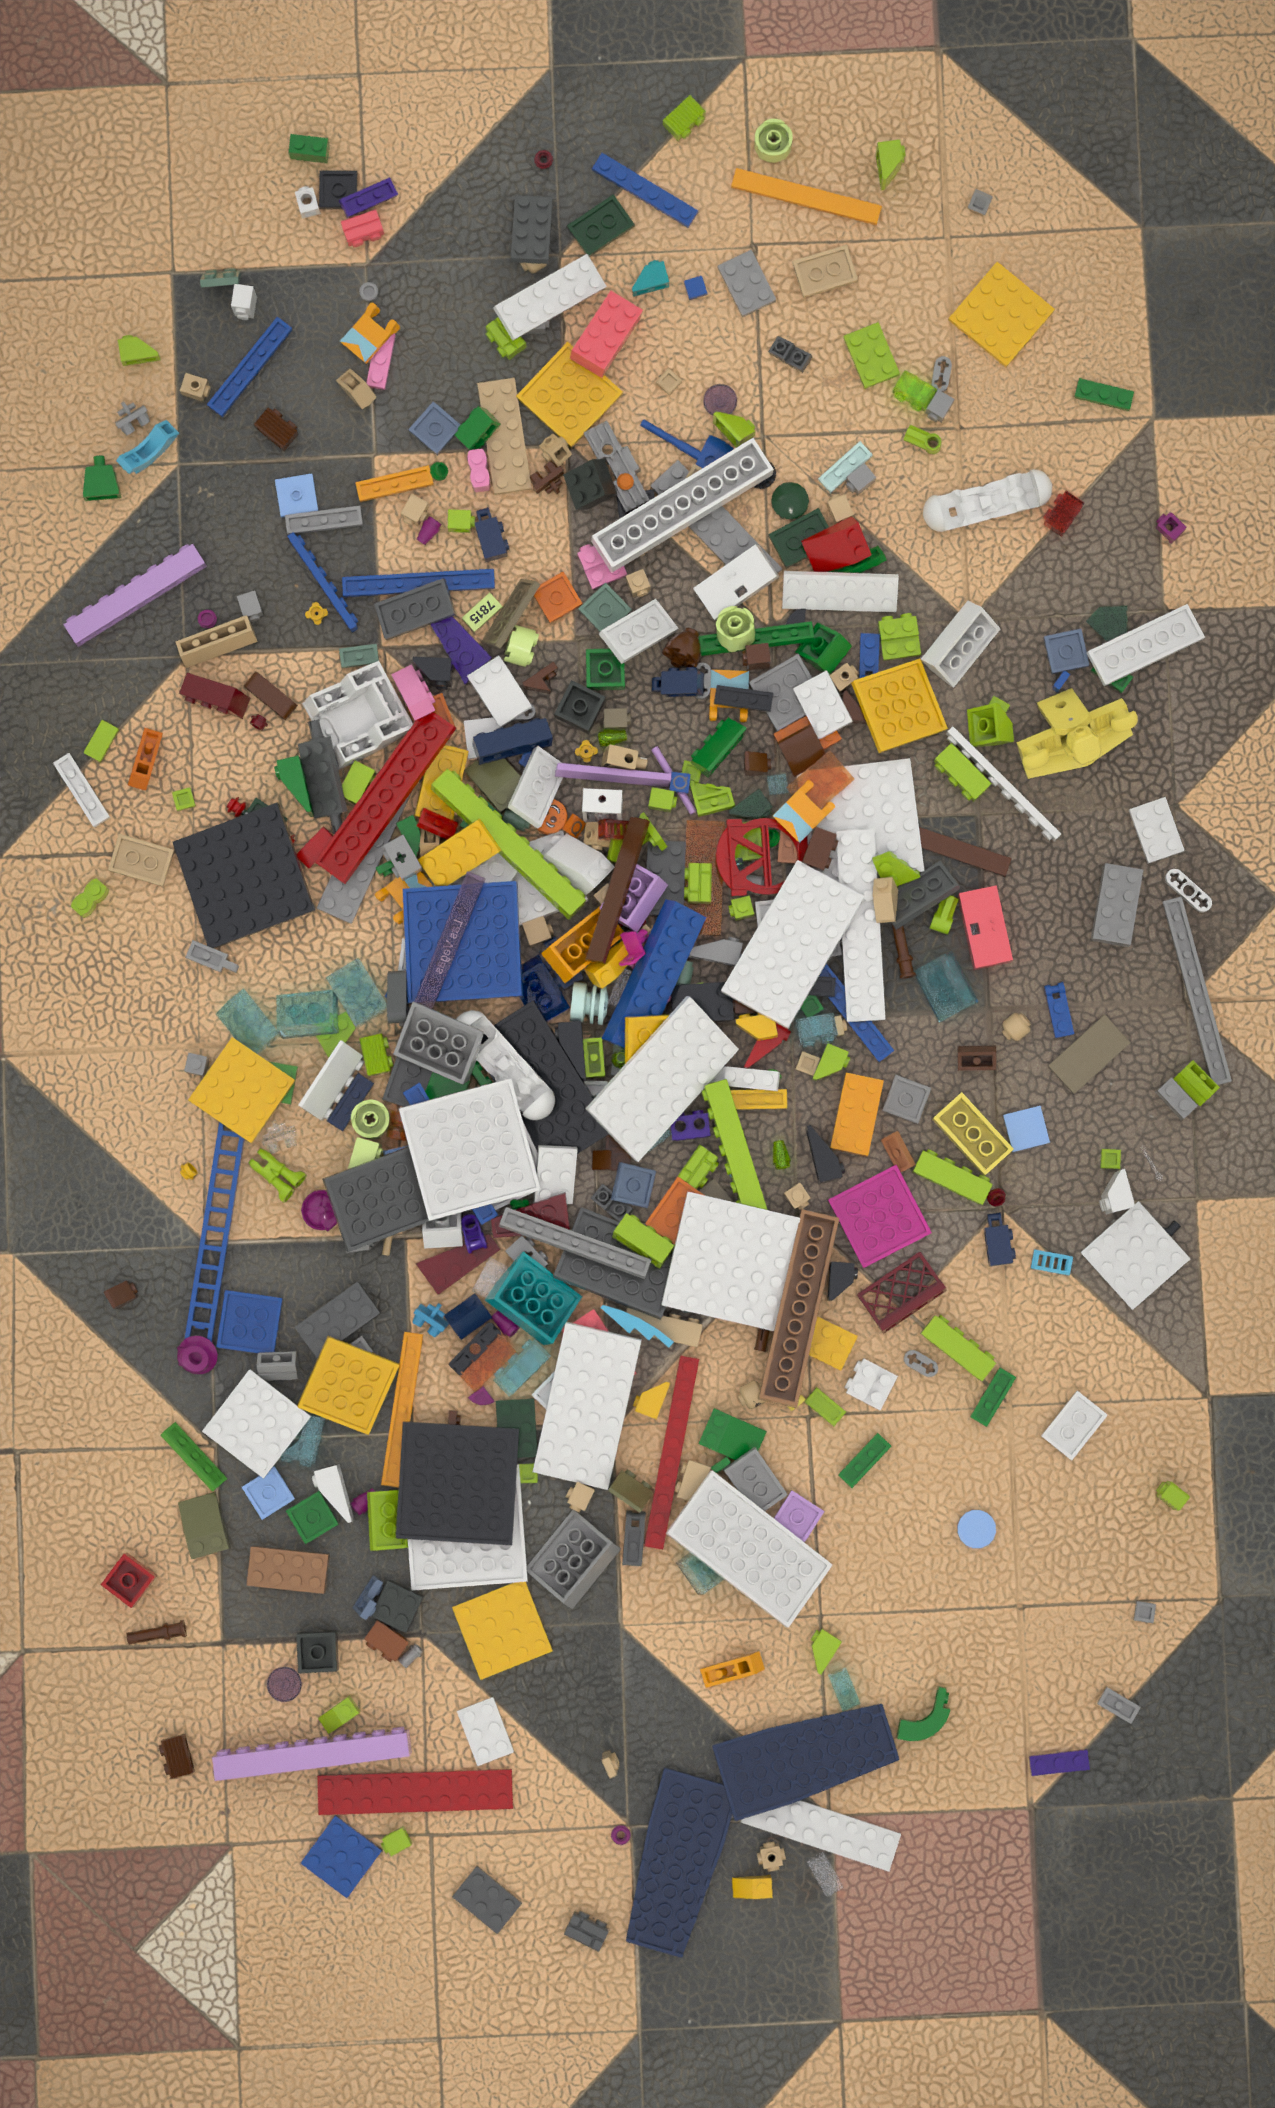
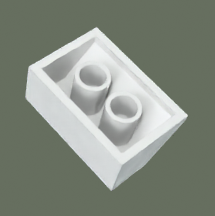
(1117, 1194)

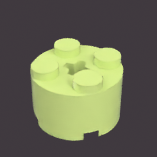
(783, 137)
(735, 628)
(520, 646)
(374, 1129)

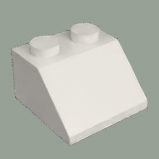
(443, 1232)

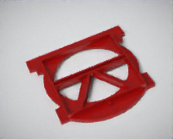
(726, 862)

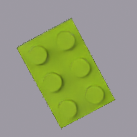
(871, 355)
(383, 1520)

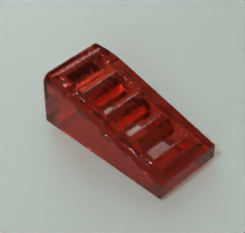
(603, 829)

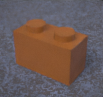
(386, 1640)

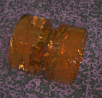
(396, 1130)

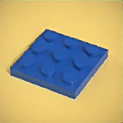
(249, 1322)
(341, 1856)

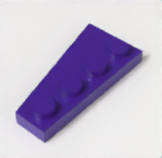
(461, 647)

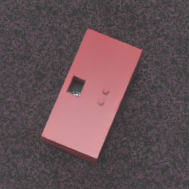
(985, 927)

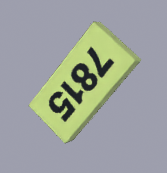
(482, 612)

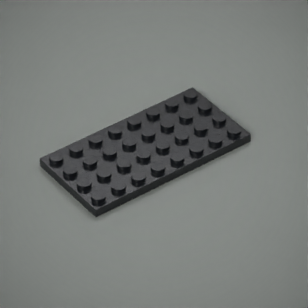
(536, 1043)

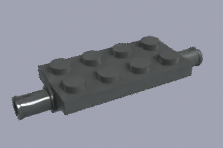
(322, 776)

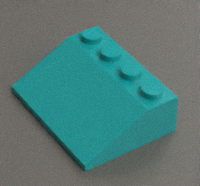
(534, 1299)

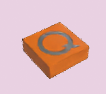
(574, 826)

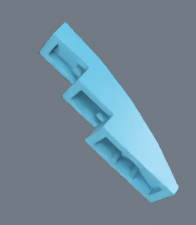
(630, 1322)

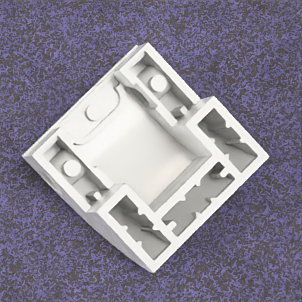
(359, 714)

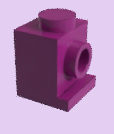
(1177, 526)

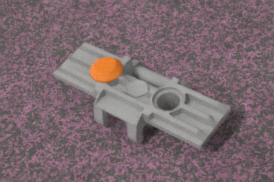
(621, 462)

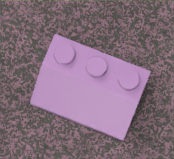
(641, 898)

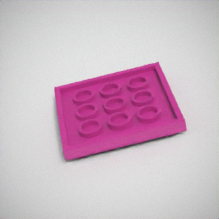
(879, 1216)

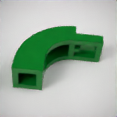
(412, 834)
(930, 1725)

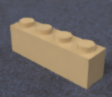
(216, 641)
(677, 1330)

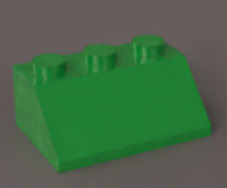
(718, 746)

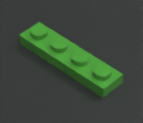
(193, 1456)

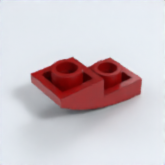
(314, 847)

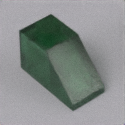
(752, 807)

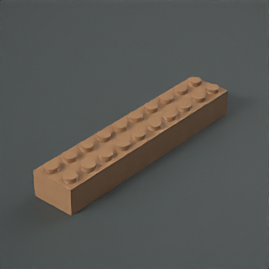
(798, 1309)

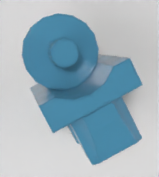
(432, 1316)

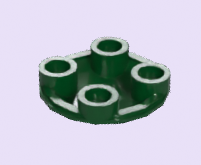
(790, 500)

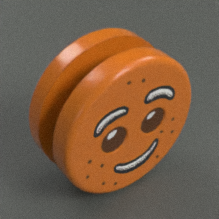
(555, 819)

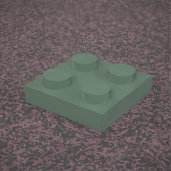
(213, 278)
(604, 608)

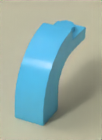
(149, 449)

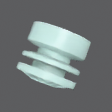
(588, 1003)

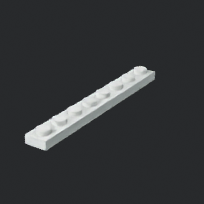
(999, 780)

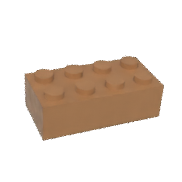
(288, 1569)

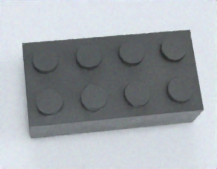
(338, 1318)

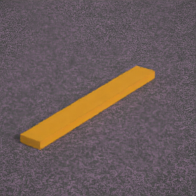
(806, 196)
(402, 1405)

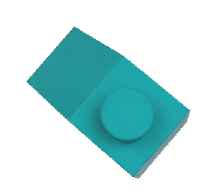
(651, 279)

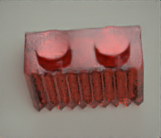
(1063, 513)

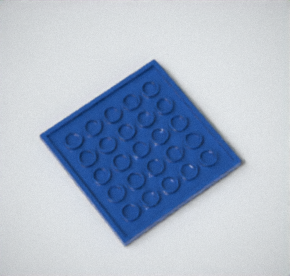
(489, 951)

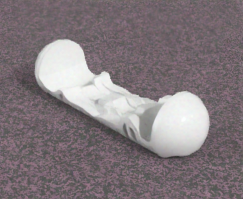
(993, 500)
(503, 1062)

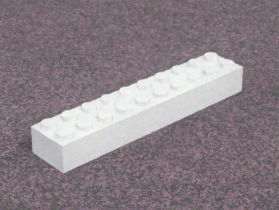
(682, 505)

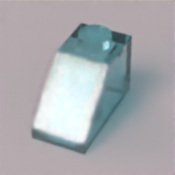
(844, 1689)

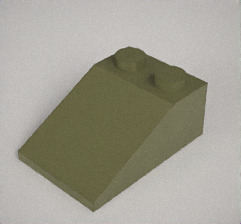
(496, 781)
(631, 1490)
(203, 1525)

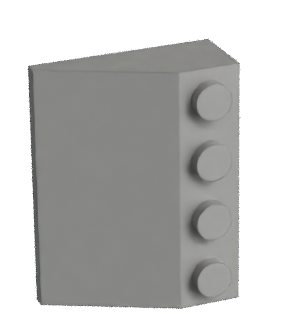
(439, 1043)
(572, 1559)

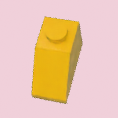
(651, 1400)
(752, 1887)

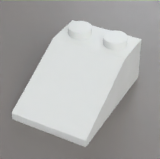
(499, 691)
(579, 863)
(333, 1487)

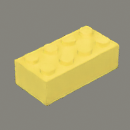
(972, 1134)

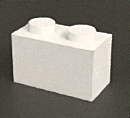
(243, 301)

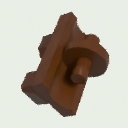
(554, 473)

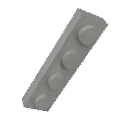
(324, 520)

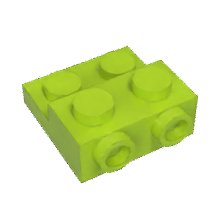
(899, 637)

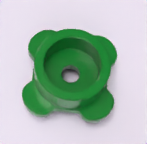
(516, 1204)

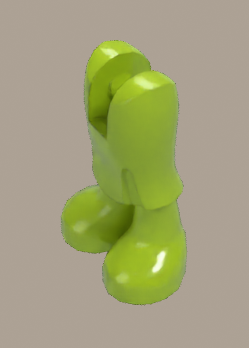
(274, 1170)

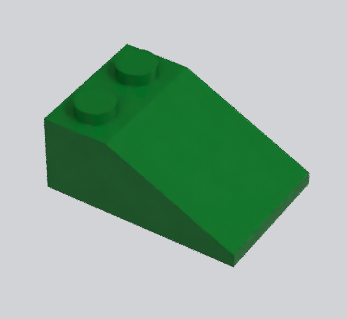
(292, 775)
(730, 1435)

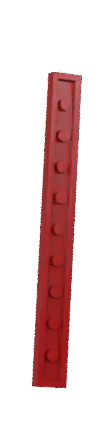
(671, 1452)

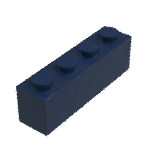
(512, 740)

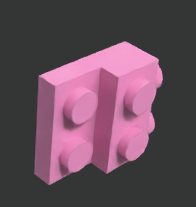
(596, 569)

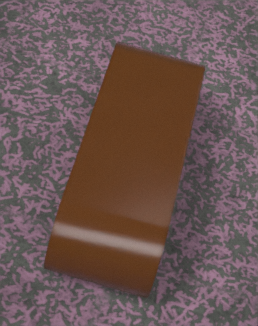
(270, 695)

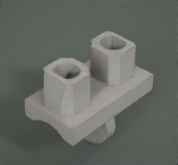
(139, 413)

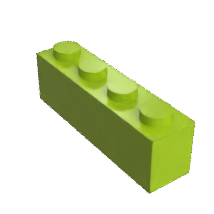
(952, 1177)
(958, 1348)

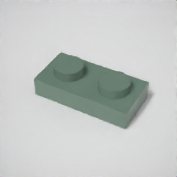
(358, 655)

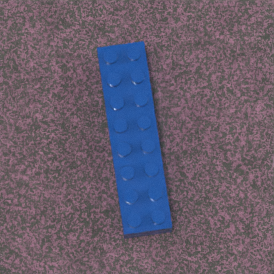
(658, 969)

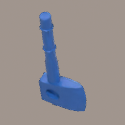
(712, 450)

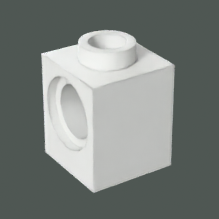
(310, 209)

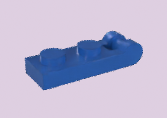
(869, 654)
(1059, 1010)

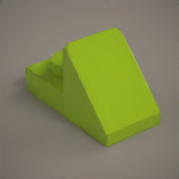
(652, 835)

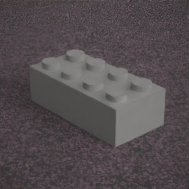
(1116, 905)

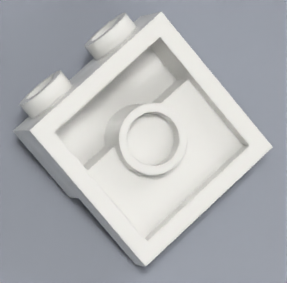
(870, 1383)

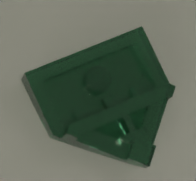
(1109, 621)

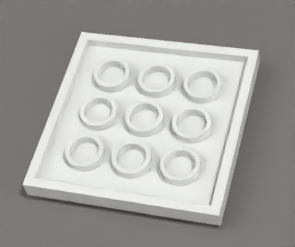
(1135, 1255)
(256, 1423)

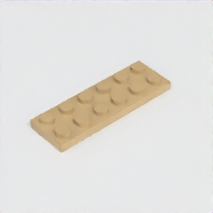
(507, 443)

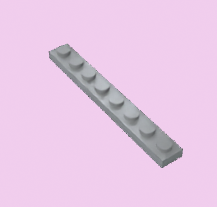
(575, 1243)

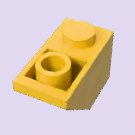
(757, 1026)

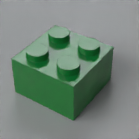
(604, 670)

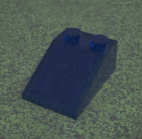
(541, 987)

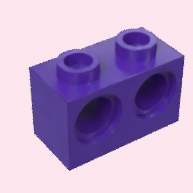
(690, 1131)

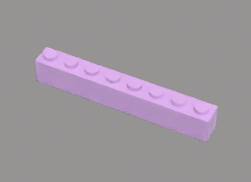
(134, 595)

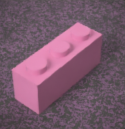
(414, 691)

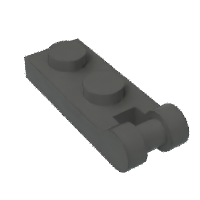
(634, 1539)

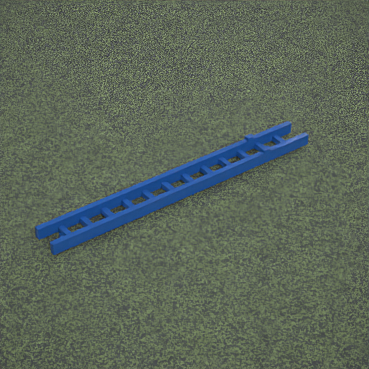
(196, 1284)

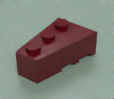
(214, 695)

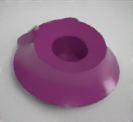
(318, 1211)
(197, 1355)

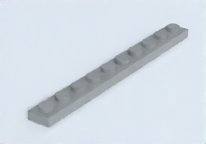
(1196, 990)

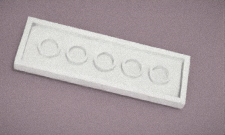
(549, 297)
(840, 591)
(1145, 645)

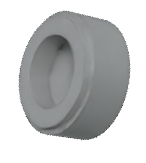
(369, 292)

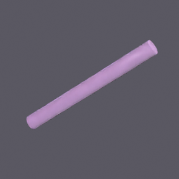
(666, 768)

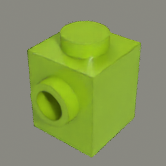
(741, 908)

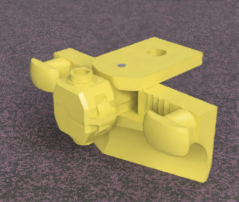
(1074, 735)

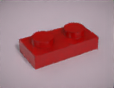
(436, 824)

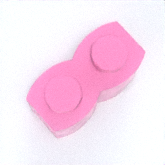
(478, 467)

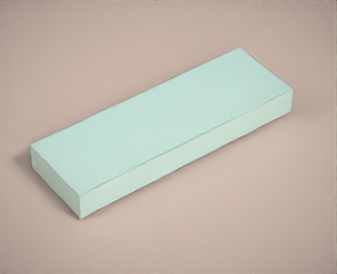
(845, 466)

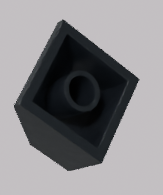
(435, 670)
(840, 1278)

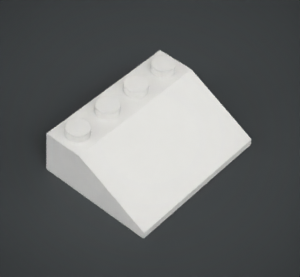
(331, 1081)

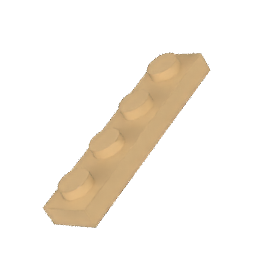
(610, 1763)

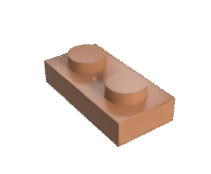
(786, 850)
(898, 1151)

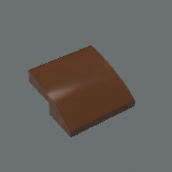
(801, 750)

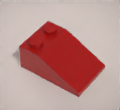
(836, 546)

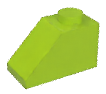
(136, 351)
(831, 1062)
(823, 1648)
(339, 1714)

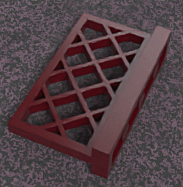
(910, 1307)

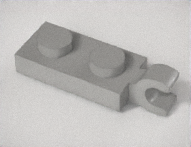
(210, 957)

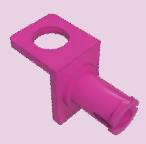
(633, 943)

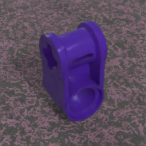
(473, 1236)

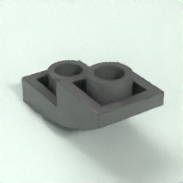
(790, 354)
(614, 1208)

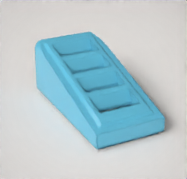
(1068, 1264)

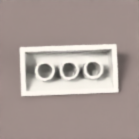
(960, 643)

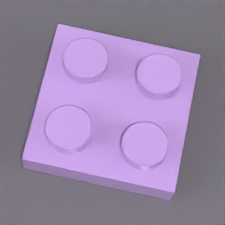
(798, 1515)

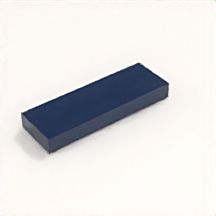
(354, 1095)

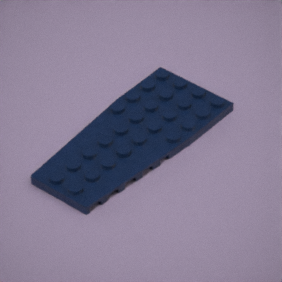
(802, 1759)
(678, 1860)

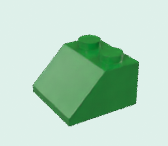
(826, 650)

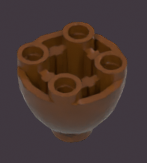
(684, 649)

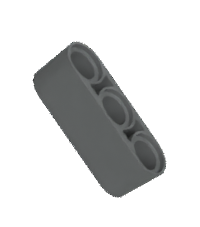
(397, 997)

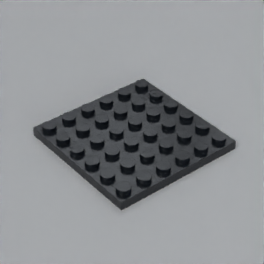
(244, 876)
(457, 1483)

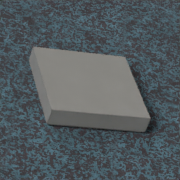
(906, 1099)

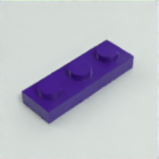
(368, 197)
(1059, 1762)

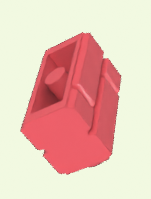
(362, 228)

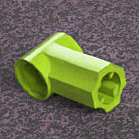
(921, 438)
(943, 918)

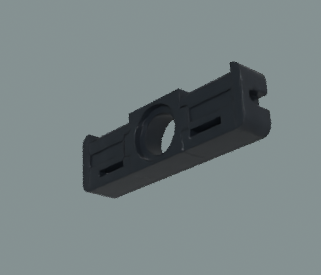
(465, 1357)

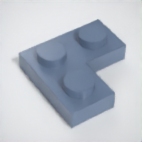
(365, 1605)

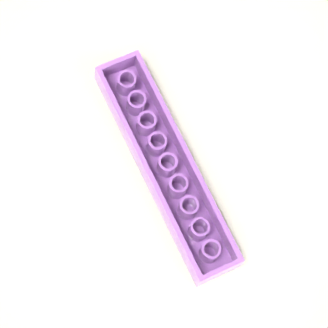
(311, 1755)

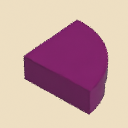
(481, 1397)

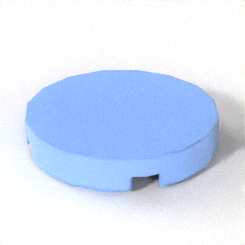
(976, 1529)

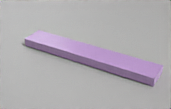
(612, 775)

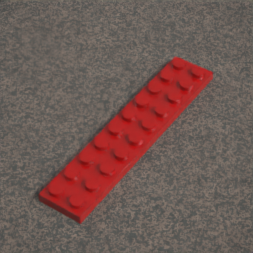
(385, 796)
(415, 1792)

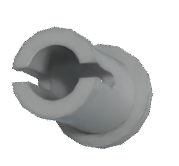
(414, 1652)

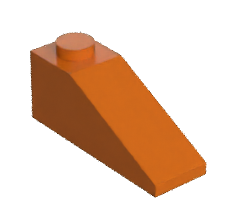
(145, 759)

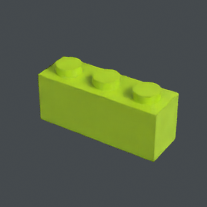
(962, 773)
(643, 1240)

